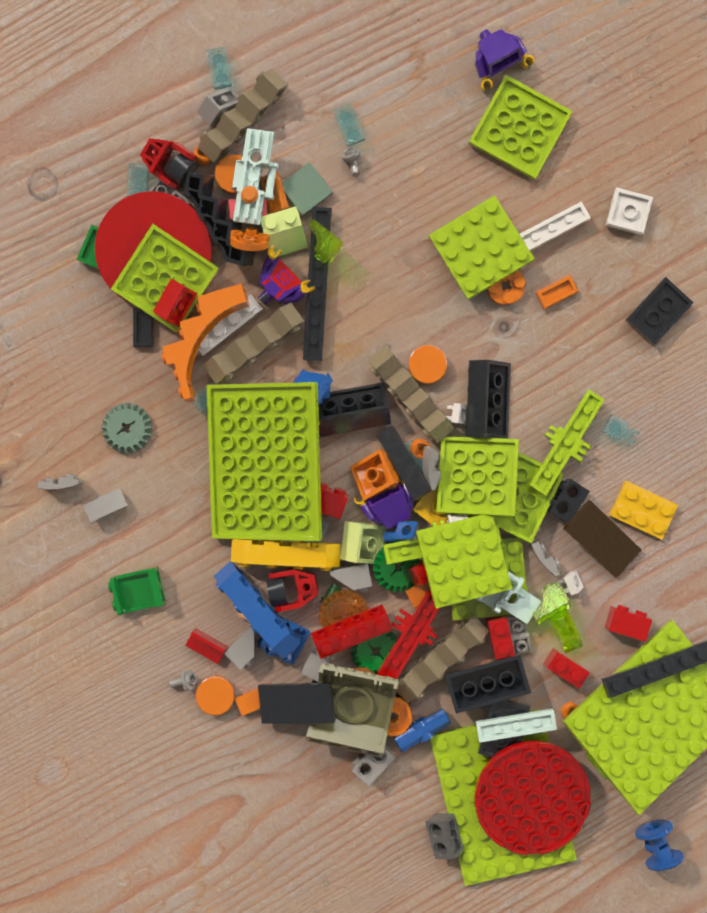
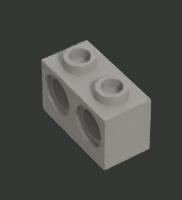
(376, 763)

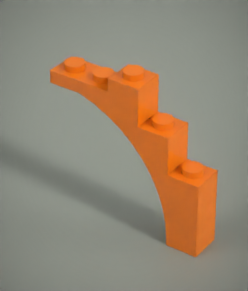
(212, 309)

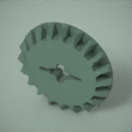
(139, 431)

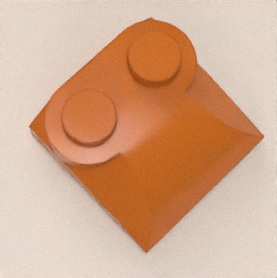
(375, 474)

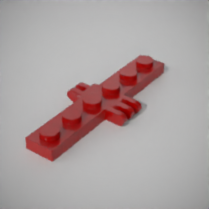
(414, 630)

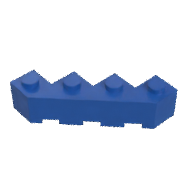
(257, 611)

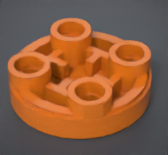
(225, 172)
(249, 240)
(427, 364)
(215, 695)

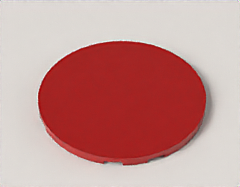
(131, 219)
(532, 797)

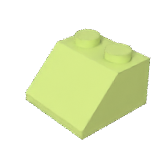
(285, 231)
(361, 542)

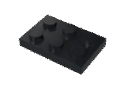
(659, 311)
(496, 710)

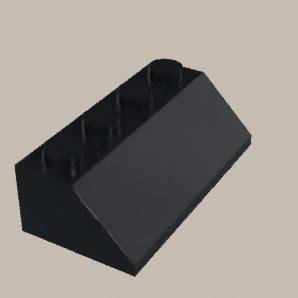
(488, 399)
(354, 410)
(487, 683)

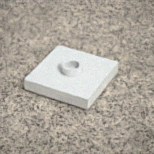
(629, 211)

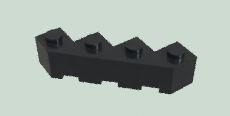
(213, 213)

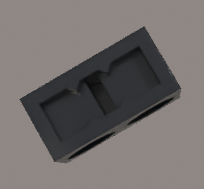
(572, 504)

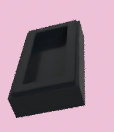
(142, 328)

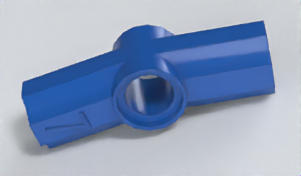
(422, 730)

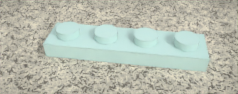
(516, 725)

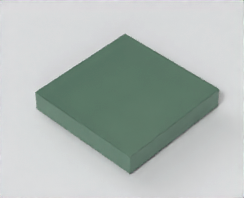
(306, 189)

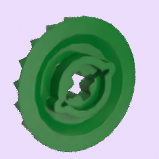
(387, 578)
(362, 652)

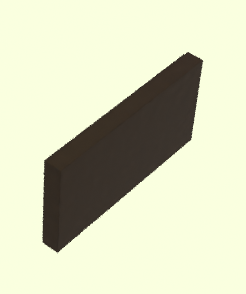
(602, 538)

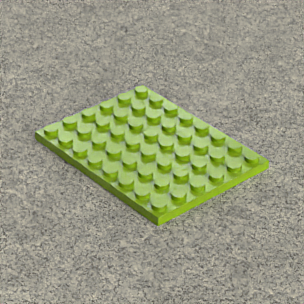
(264, 461)
(650, 732)
(458, 773)

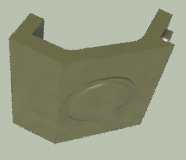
(361, 710)

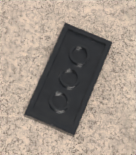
(296, 703)

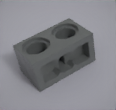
(444, 836)

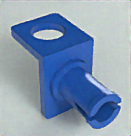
(402, 532)

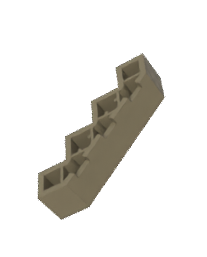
(249, 109)
(248, 347)
(413, 397)
(433, 664)

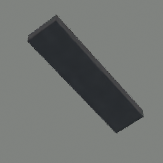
(404, 463)

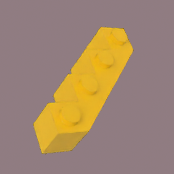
(285, 553)

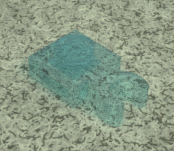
(201, 400)
(617, 429)

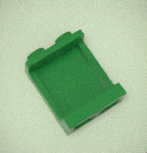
(137, 590)

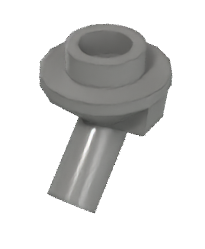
(351, 156)
(186, 680)

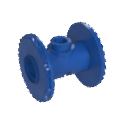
(656, 843)

